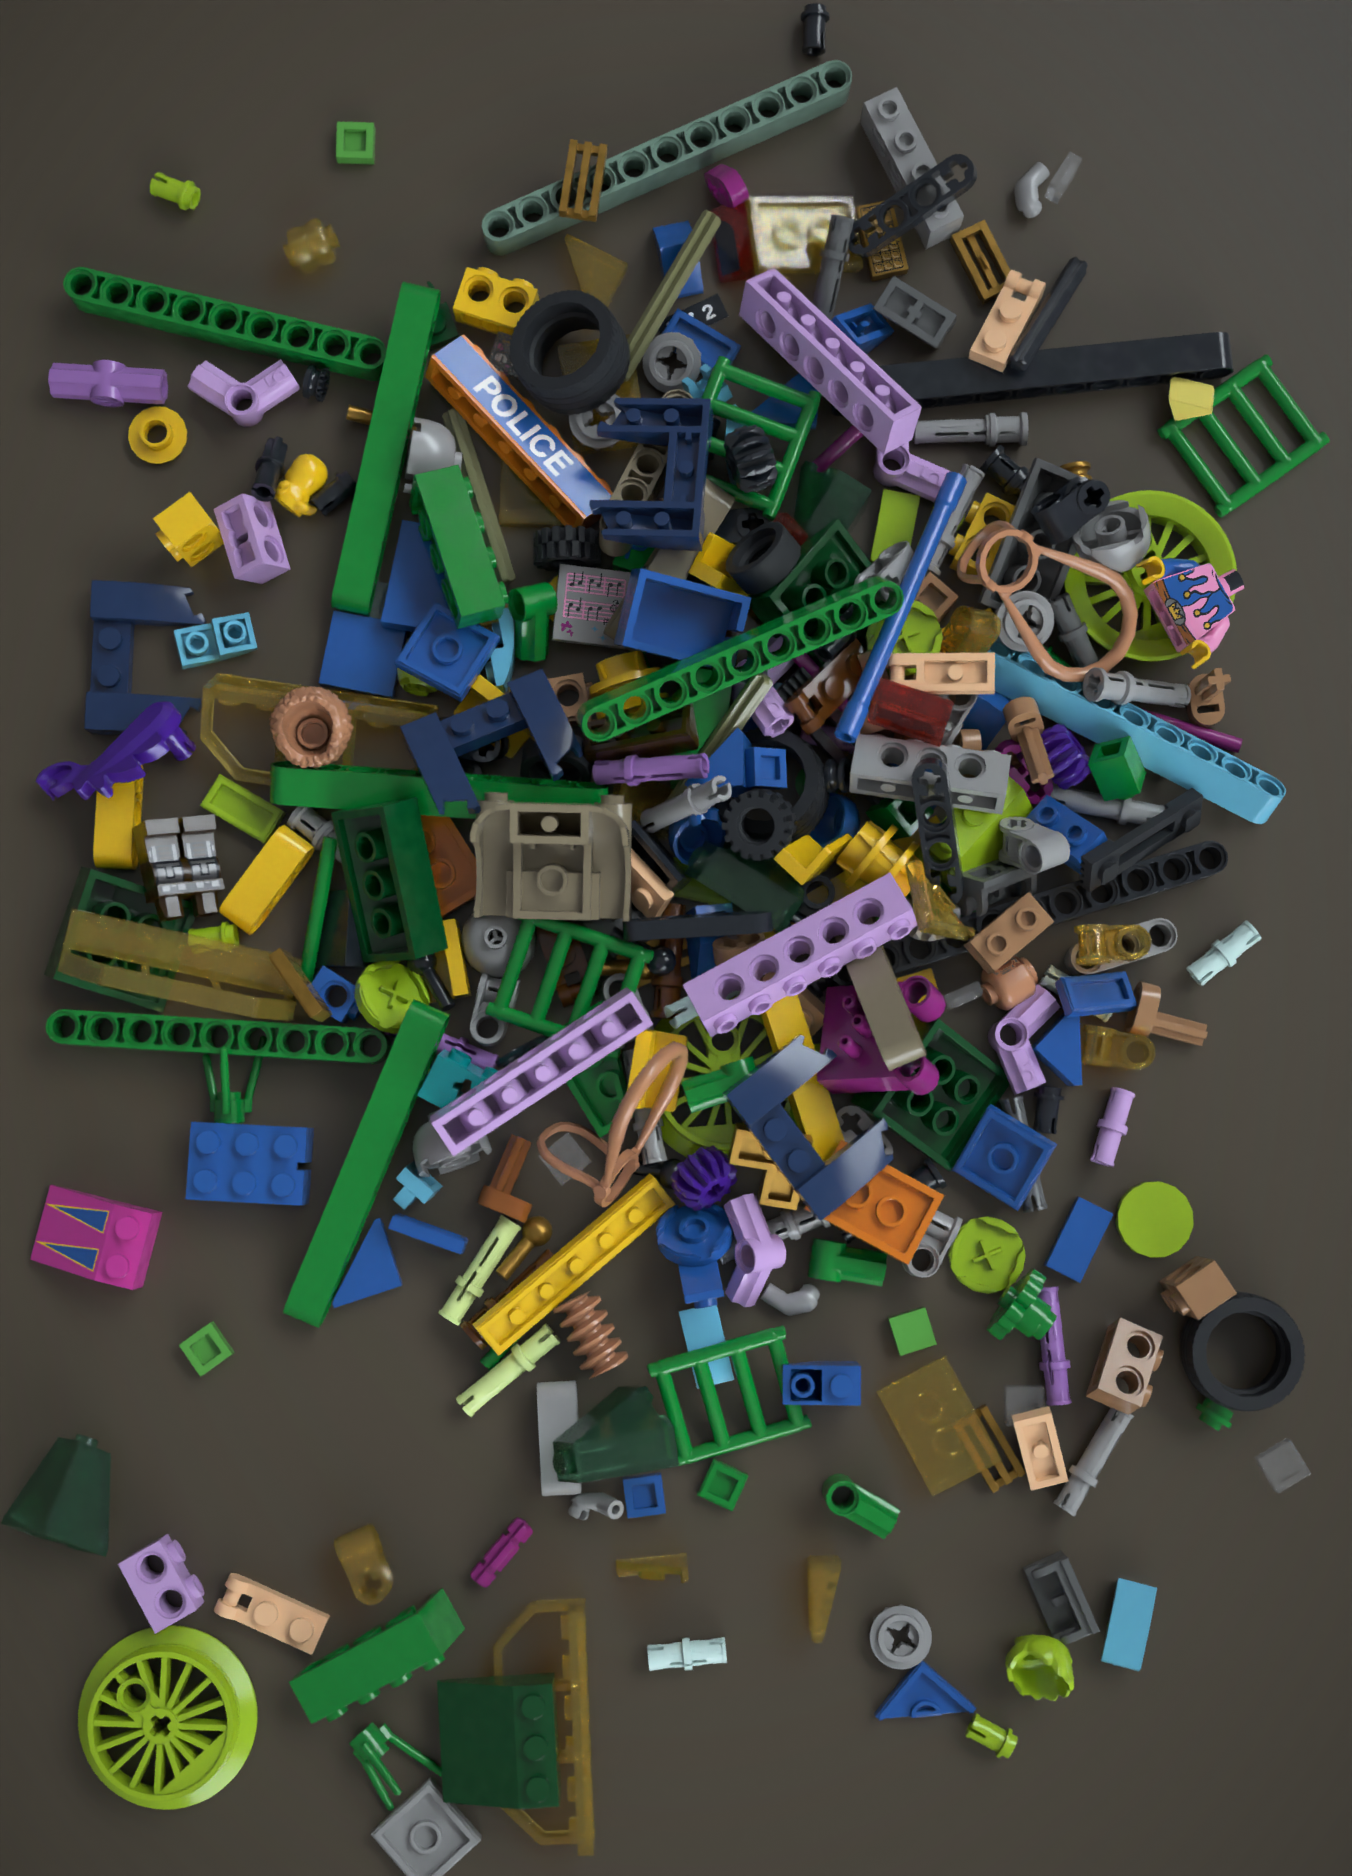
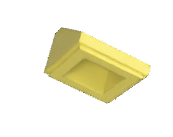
(1190, 398)

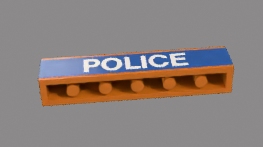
(517, 432)

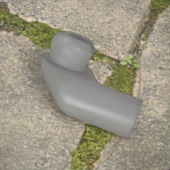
(1026, 190)
(792, 1303)
(595, 1501)

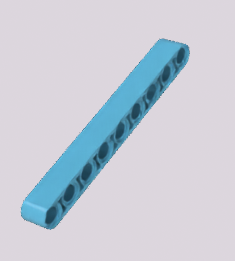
(1158, 743)

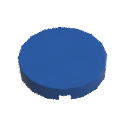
(694, 1236)

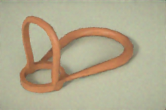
(998, 529)
(629, 1158)

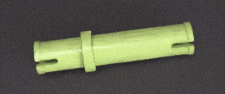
(471, 1283)
(521, 1359)

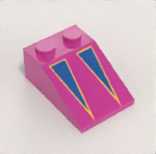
(96, 1237)

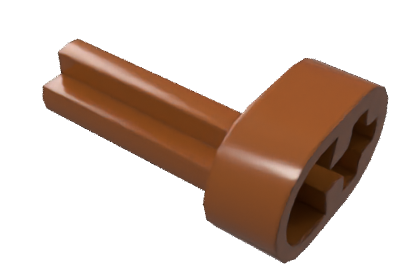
(498, 1194)

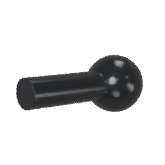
(663, 960)
(426, 968)
(659, 1171)

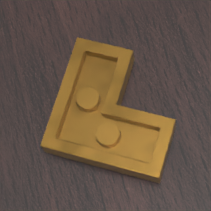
(774, 1187)

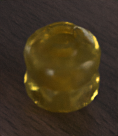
(311, 245)

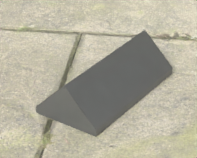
(1013, 555)

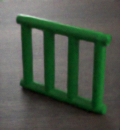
(795, 436)
(1284, 462)
(565, 933)
(699, 1361)

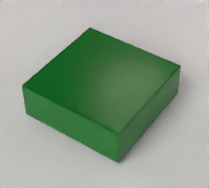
(722, 1484)

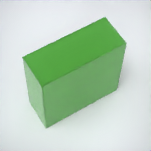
(355, 143)
(912, 1331)
(206, 1348)

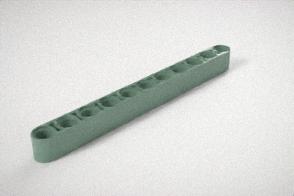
(679, 144)

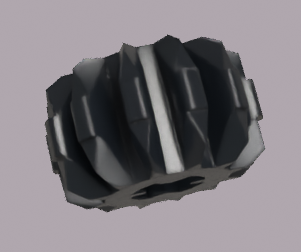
(750, 458)

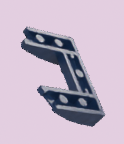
(687, 431)
(115, 612)
(527, 706)
(817, 1183)

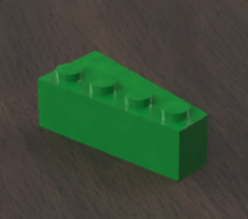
(458, 545)
(377, 1659)

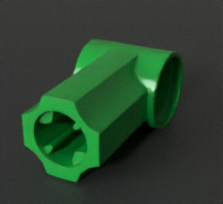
(531, 610)
(707, 1089)
(838, 1262)
(862, 1506)

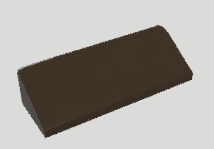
(659, 737)

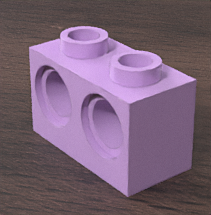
(251, 539)
(151, 1586)

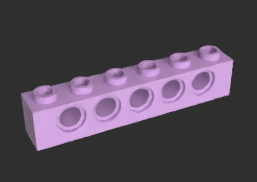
(829, 361)
(809, 936)
(540, 1071)

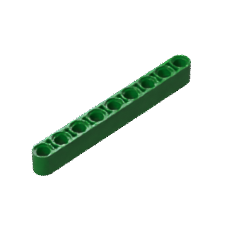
(215, 312)
(386, 448)
(758, 660)
(357, 786)
(201, 1032)
(366, 1163)

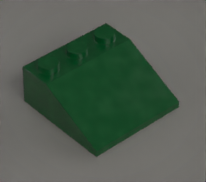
(825, 566)
(118, 899)
(947, 1116)
(500, 1741)

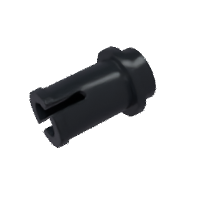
(814, 22)
(334, 493)
(1047, 1109)

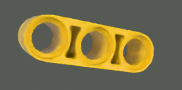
(114, 821)
(266, 879)

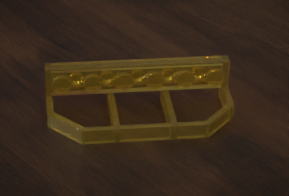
(266, 695)
(177, 953)
(577, 1709)

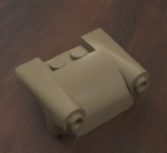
(553, 859)

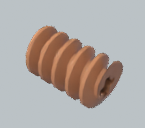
(591, 1334)

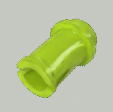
(176, 191)
(225, 932)
(992, 1736)

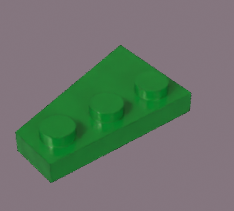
(600, 1090)

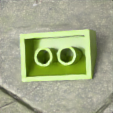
(980, 832)

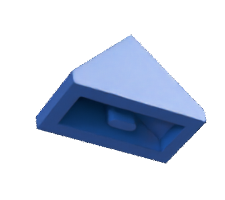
(668, 243)
(864, 327)
(987, 716)
(729, 763)
(1061, 1049)

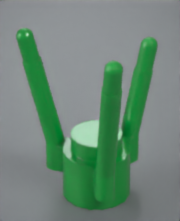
(227, 1104)
(371, 1746)

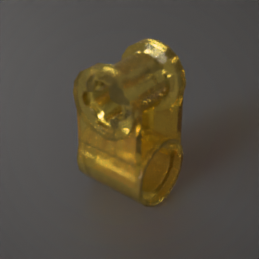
(970, 631)
(1107, 943)
(1113, 1047)
(363, 1557)

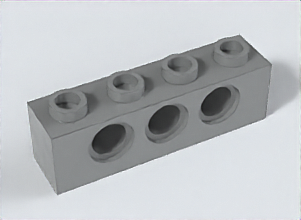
(906, 158)
(874, 778)

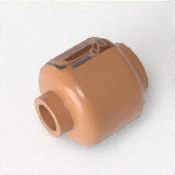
(1009, 984)

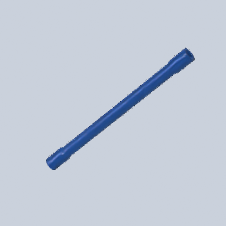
(857, 708)

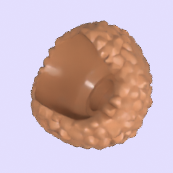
(311, 727)

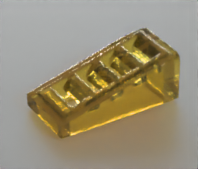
(822, 1584)

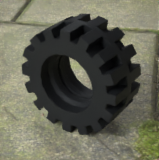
(737, 834)

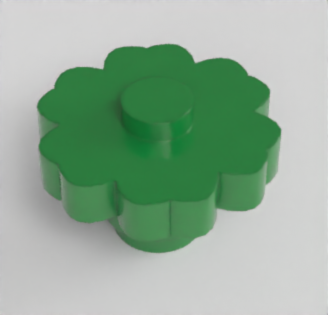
(1023, 1309)

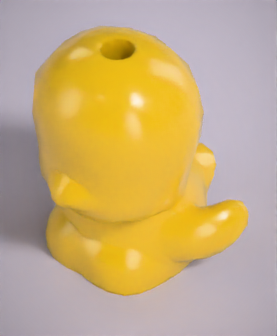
(301, 481)

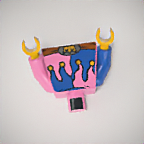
(1191, 603)

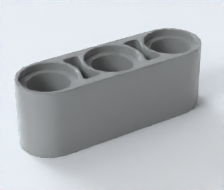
(1133, 943)
(556, 1413)

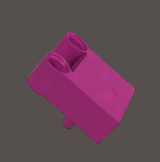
(858, 1058)

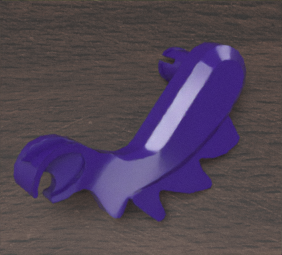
(140, 743)

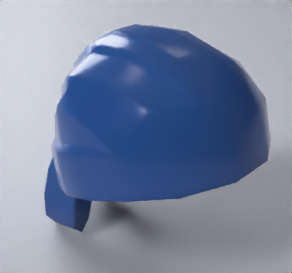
(838, 820)
(693, 831)

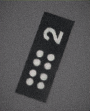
(706, 311)

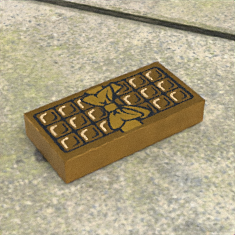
(889, 260)
(300, 985)

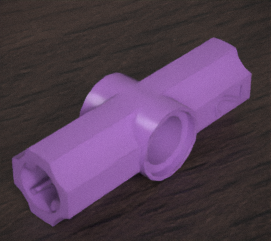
(108, 383)

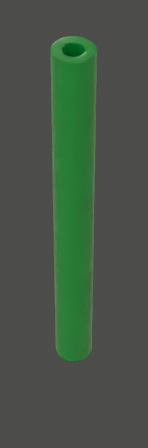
(318, 906)

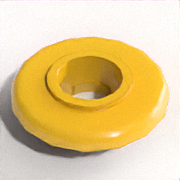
(168, 448)

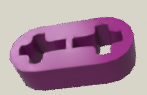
(726, 185)
(1019, 774)

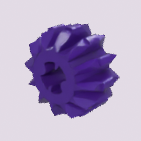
(1065, 756)
(703, 1178)

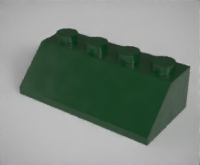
(390, 881)

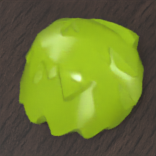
(1040, 1667)

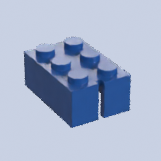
(677, 616)
(249, 1163)

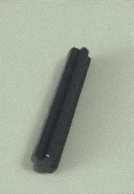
(1047, 314)

